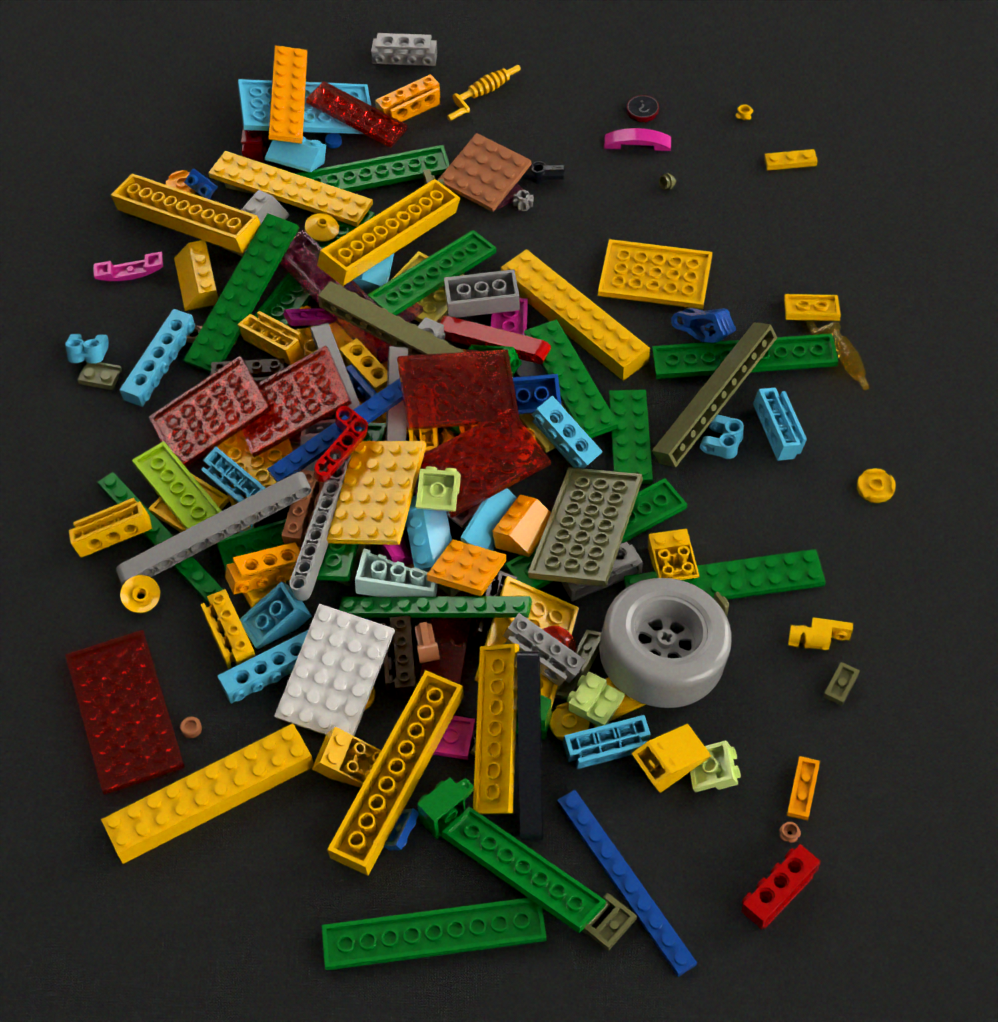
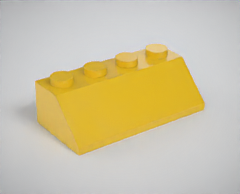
(196, 276)

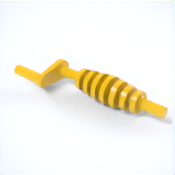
(482, 86)

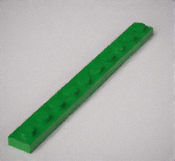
(188, 568)
(438, 606)

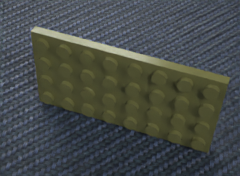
(586, 527)

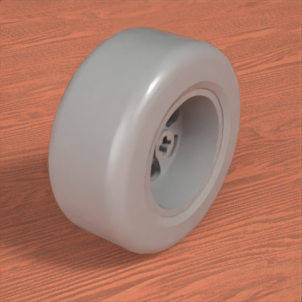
(656, 678)

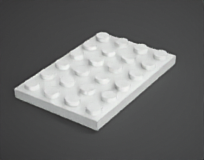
(334, 672)

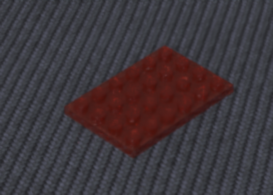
(456, 388)
(297, 400)
(210, 412)
(488, 458)

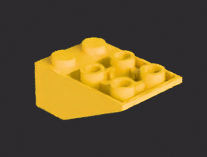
(672, 555)
(671, 756)
(345, 758)

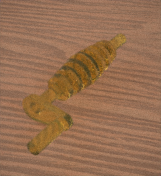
(846, 351)

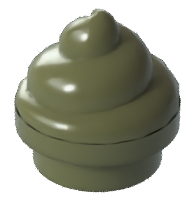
(667, 181)

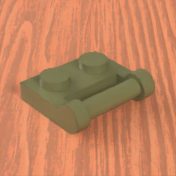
(613, 925)

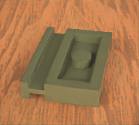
(100, 375)

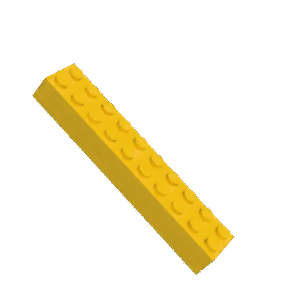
(186, 213)
(387, 232)
(578, 316)
(396, 773)
(207, 793)

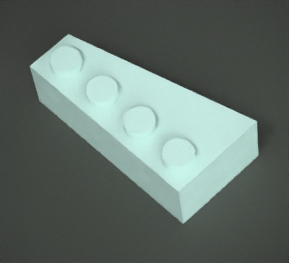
(386, 578)

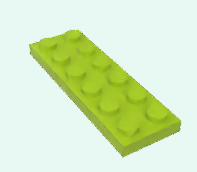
(175, 485)

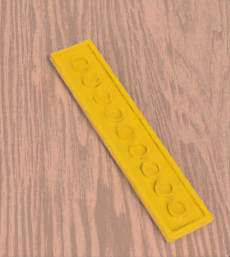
(291, 188)

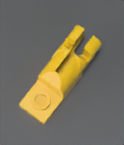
(820, 633)

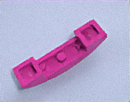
(638, 136)
(128, 271)

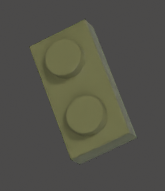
(841, 683)

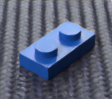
(401, 830)

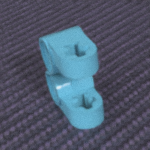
(91, 350)
(728, 443)

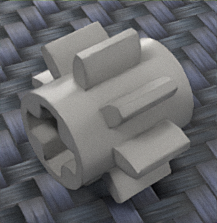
(523, 200)

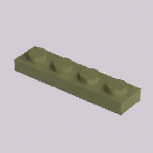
(587, 649)

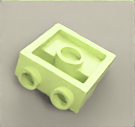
(438, 489)
(595, 699)
(717, 770)

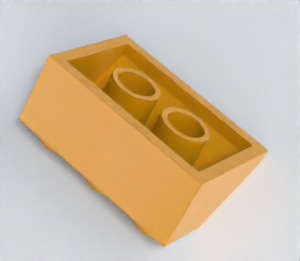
(521, 526)

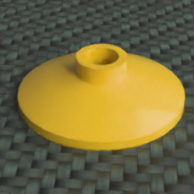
(322, 227)
(140, 585)

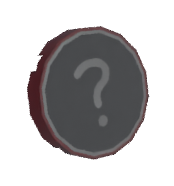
(642, 108)

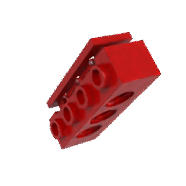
(782, 875)

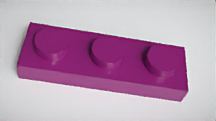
(307, 317)

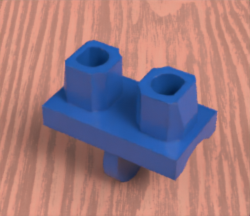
(200, 184)

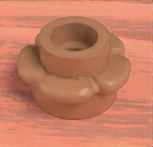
(793, 828)

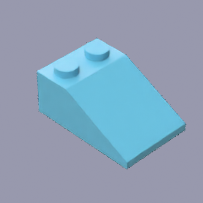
(274, 616)

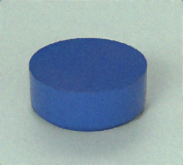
(333, 140)

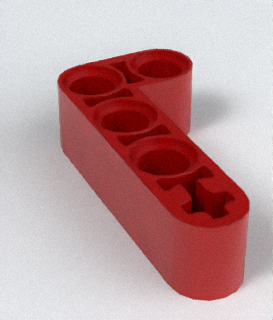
(338, 447)

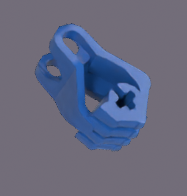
(717, 320)

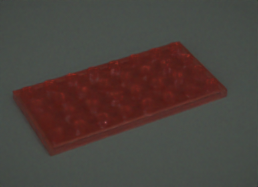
(124, 712)

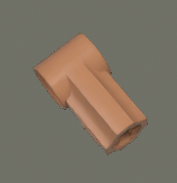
(426, 647)

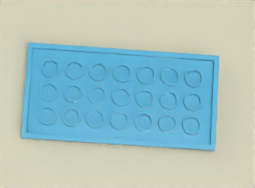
(256, 105)

